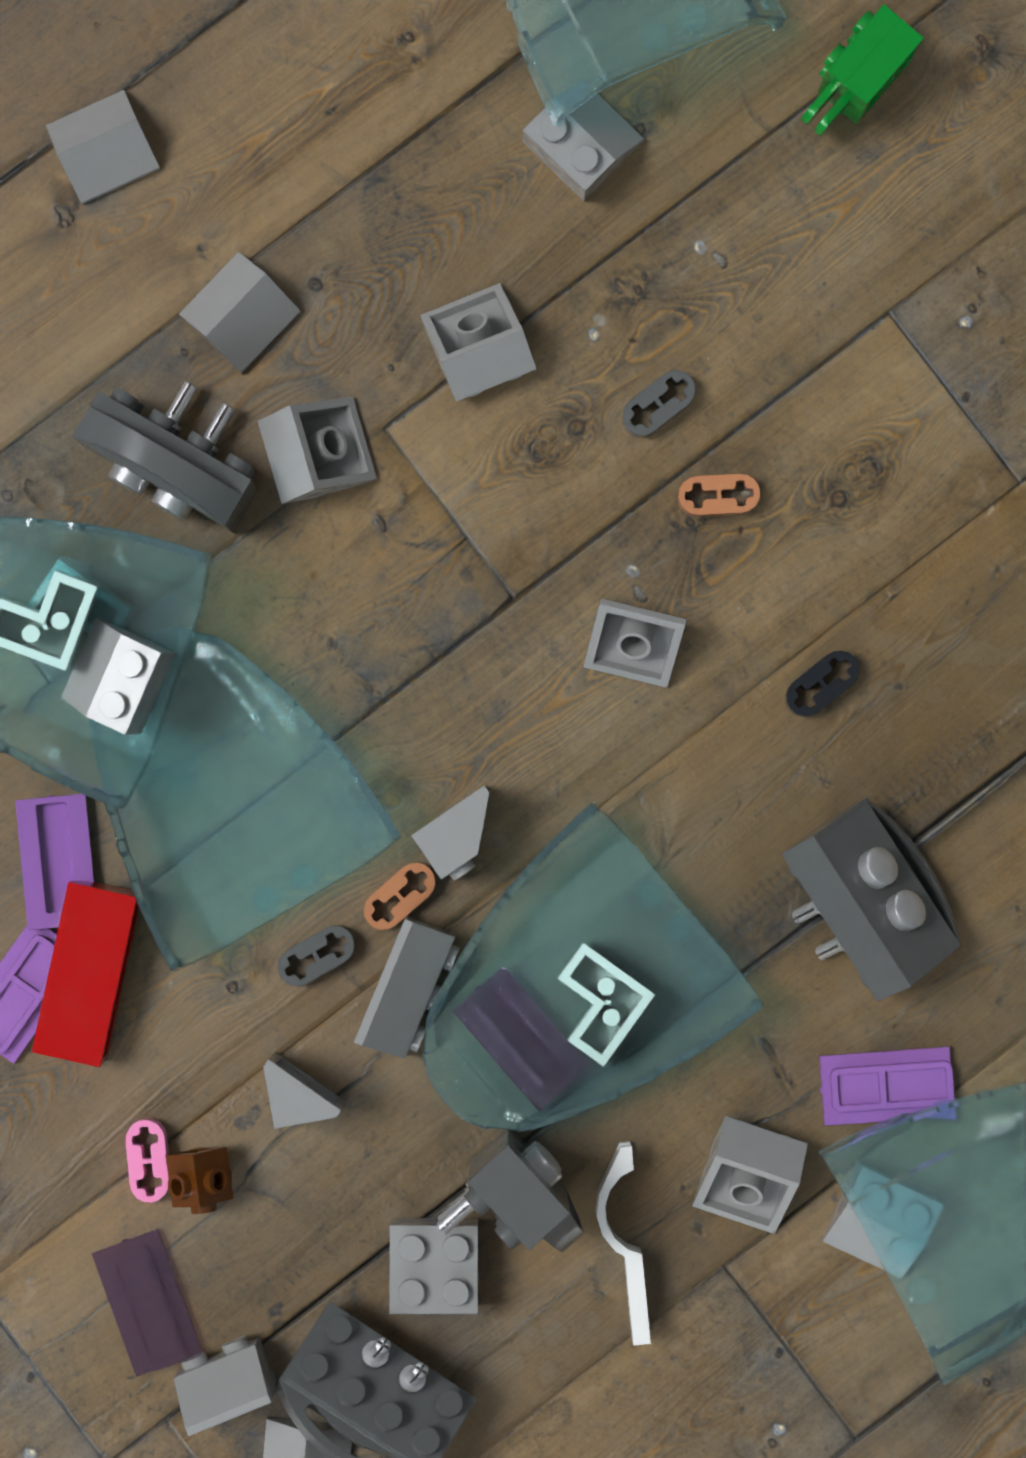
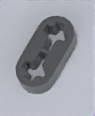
(652, 395)
(310, 946)

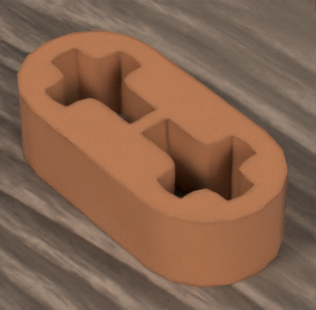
(718, 484)
(406, 904)

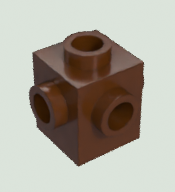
(199, 1178)

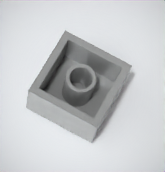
(433, 1269)

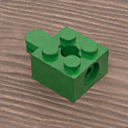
(865, 68)

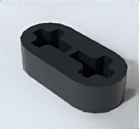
(828, 691)

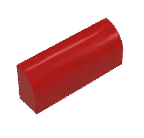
(86, 973)

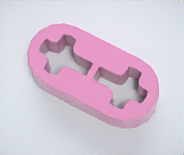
(137, 1160)

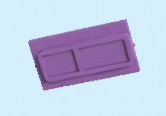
(52, 853)
(22, 989)
(883, 1083)

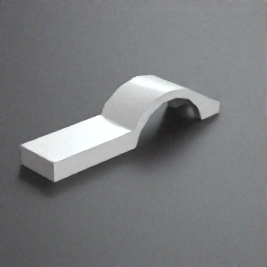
(620, 1165)

